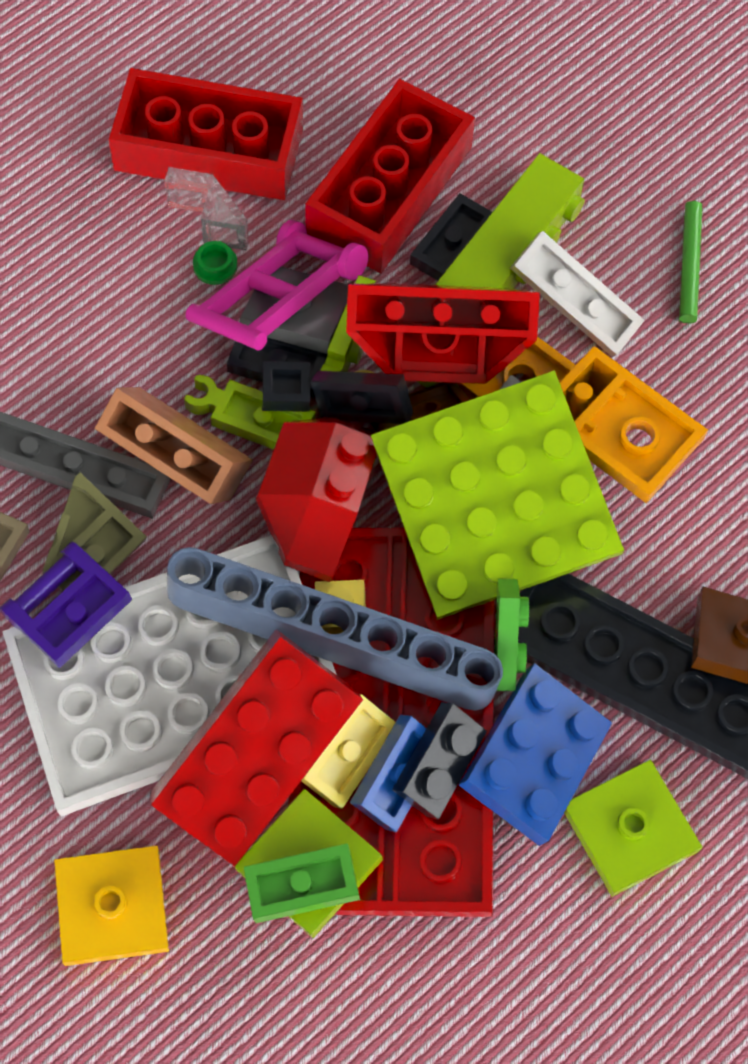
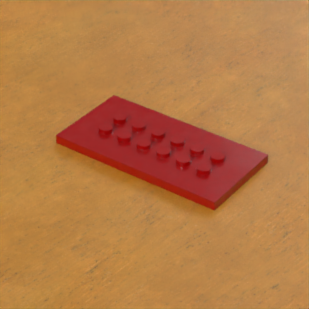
(429, 861)

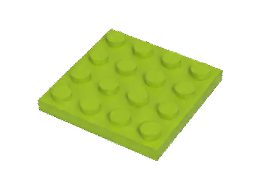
(496, 494)

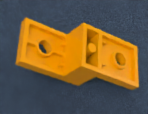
(606, 406)

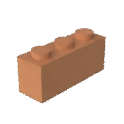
(173, 444)

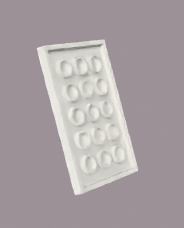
(136, 687)

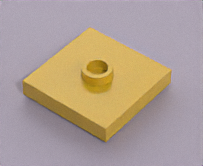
(111, 905)

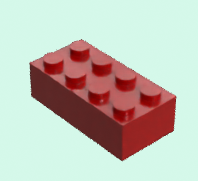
(209, 128)
(390, 173)
(255, 748)

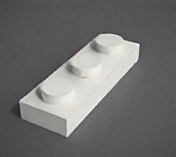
(577, 294)

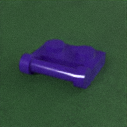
(75, 613)

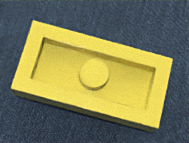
(349, 754)

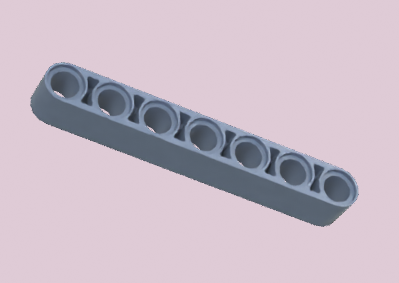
(348, 648)

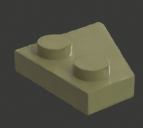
(95, 527)

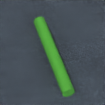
(690, 262)

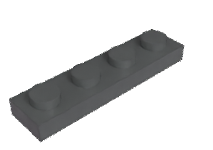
(61, 457)

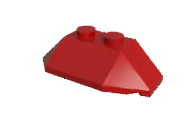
(442, 329)
(315, 491)

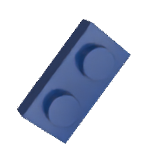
(375, 792)

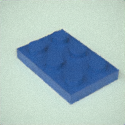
(536, 754)

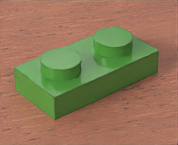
(511, 614)
(301, 883)

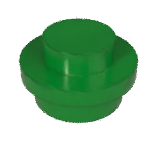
(215, 263)

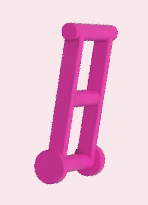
(291, 239)

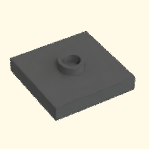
(311, 325)

